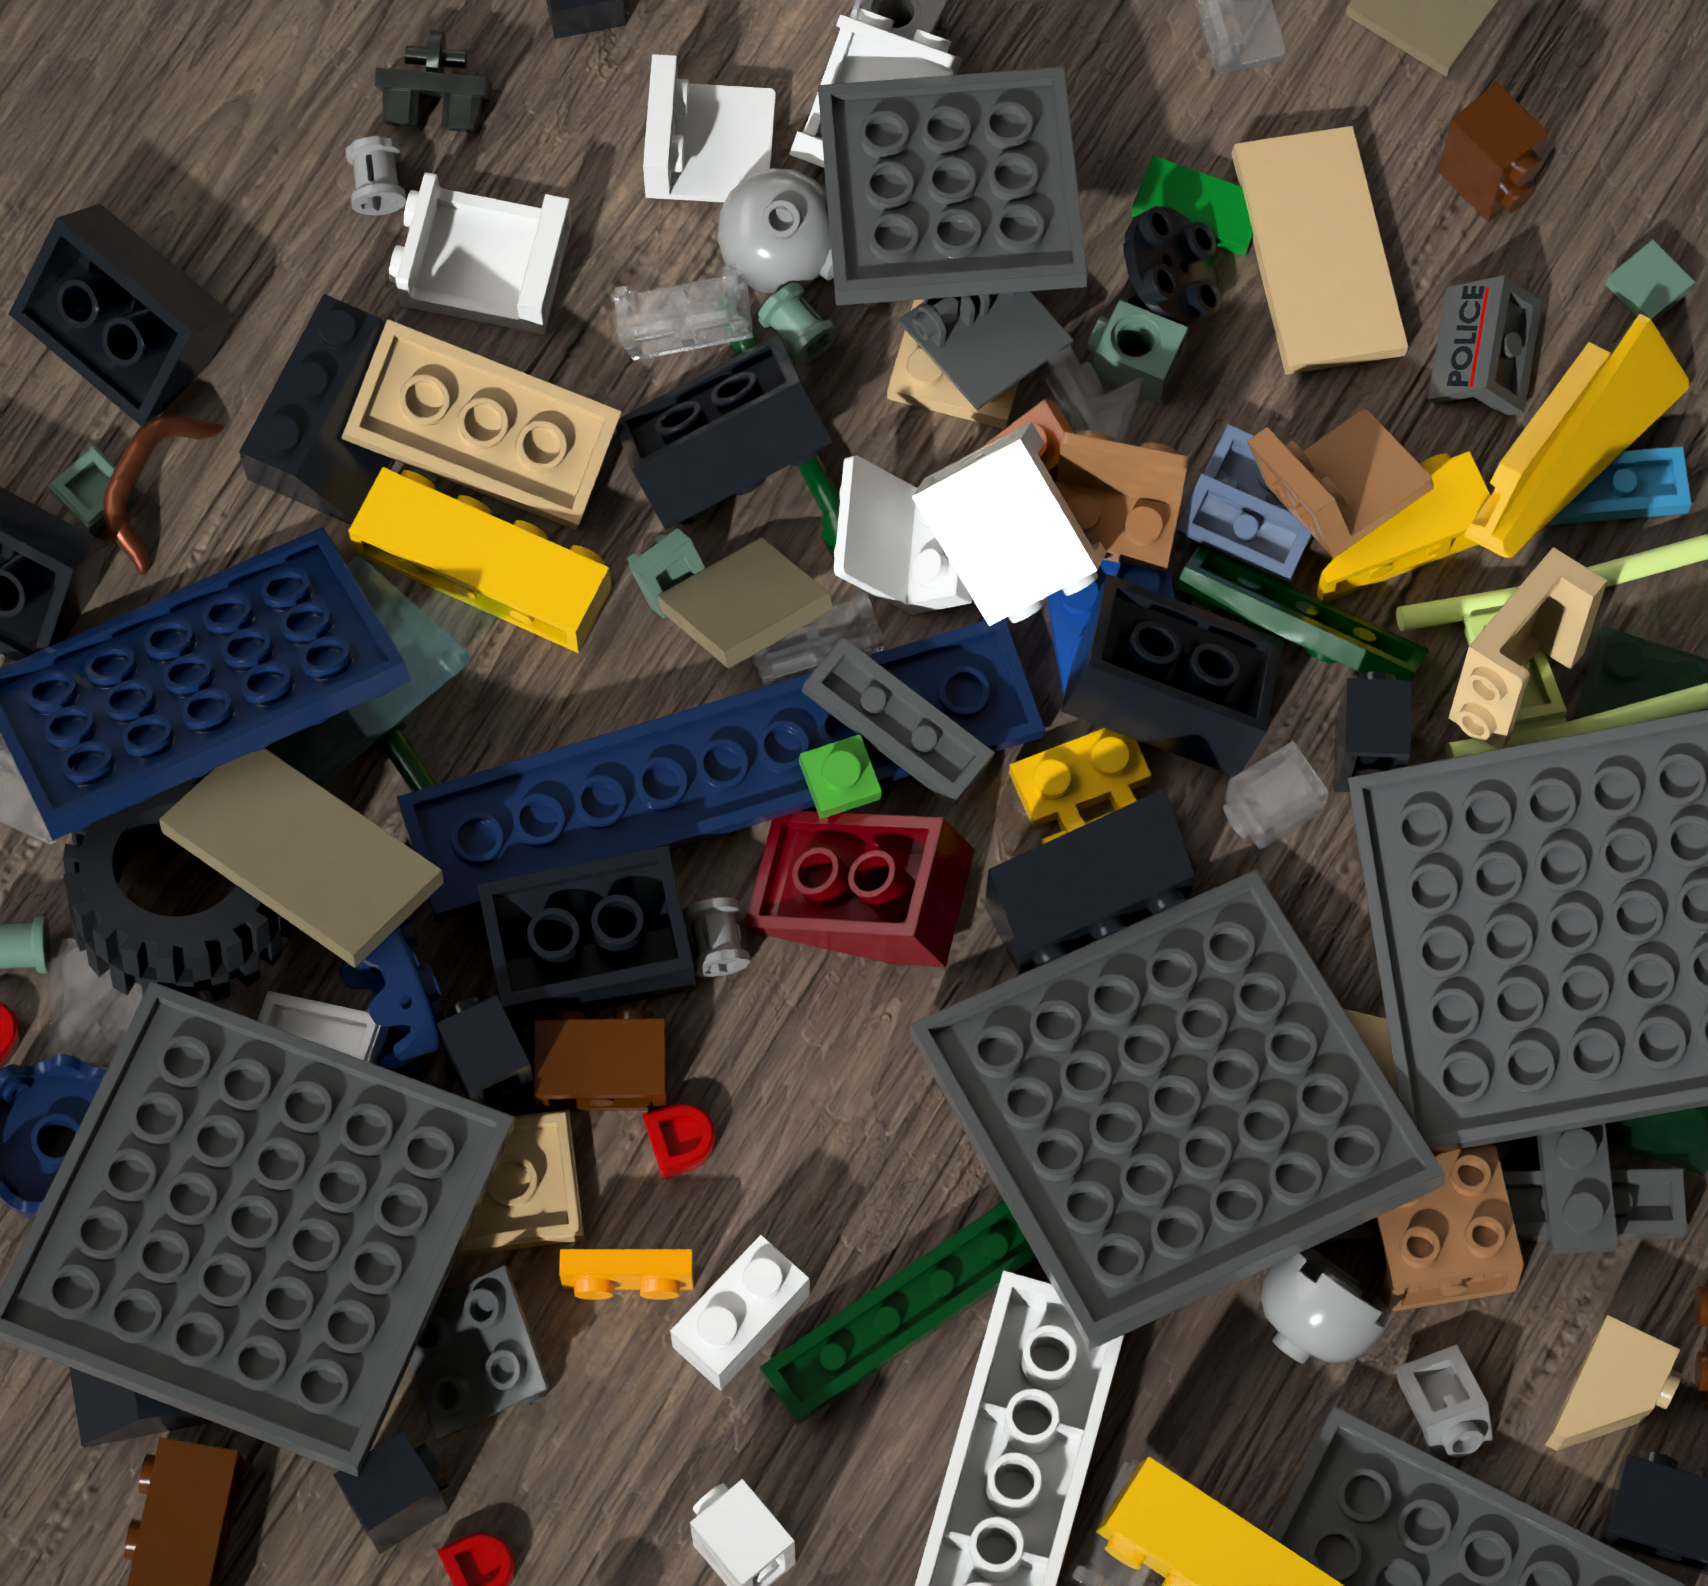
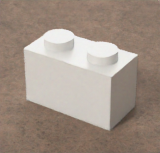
(740, 1312)
(741, 1537)

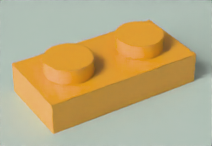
(599, 1272)

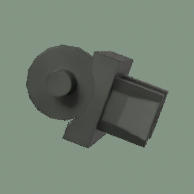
(405, 88)

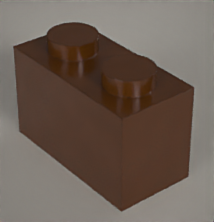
(1493, 153)
(600, 1062)

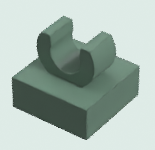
(665, 566)

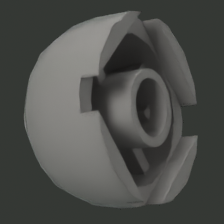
(775, 229)
(1321, 1310)

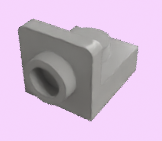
(1446, 1403)

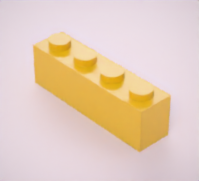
(481, 558)
(1195, 1538)

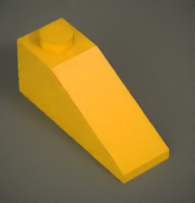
(1415, 536)

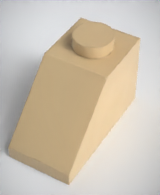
(1616, 1384)

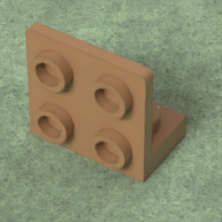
(1342, 481)
(1123, 495)
(1453, 1239)

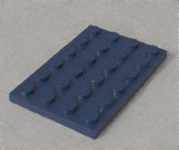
(193, 682)

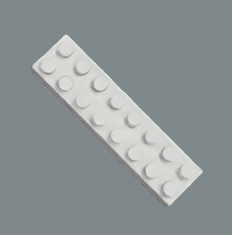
(1020, 1445)

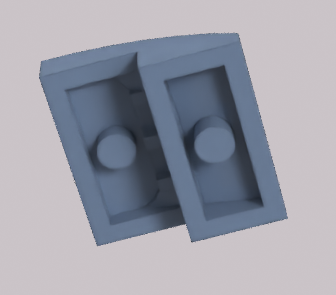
(1240, 514)

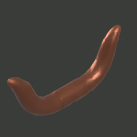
(129, 469)

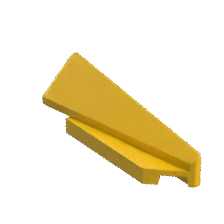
(1577, 434)

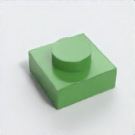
(840, 776)

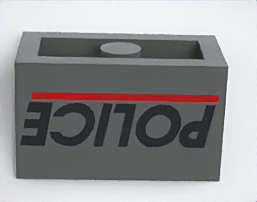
(1486, 344)

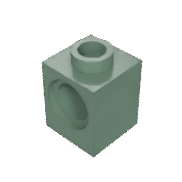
(1133, 324)

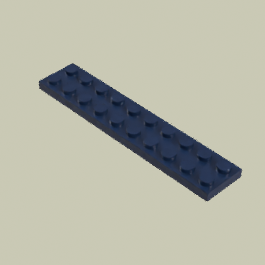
(693, 770)

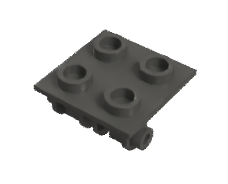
(986, 340)
(477, 1355)

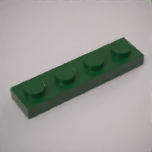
(1288, 612)

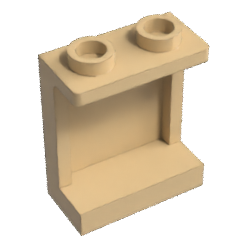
(1547, 614)

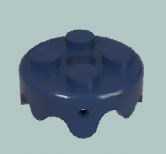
(403, 996)
(30, 1105)

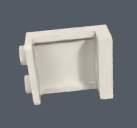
(873, 53)
(481, 256)
(1008, 527)

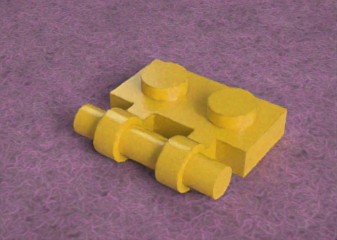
(1079, 776)

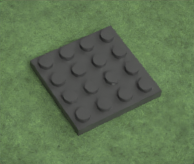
(951, 186)

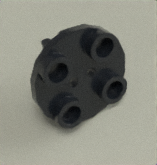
(1172, 265)

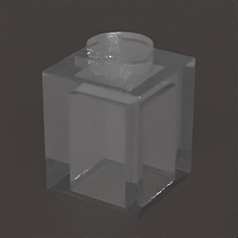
(1274, 796)

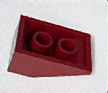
(863, 885)

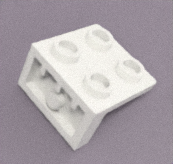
(703, 135)
(889, 544)

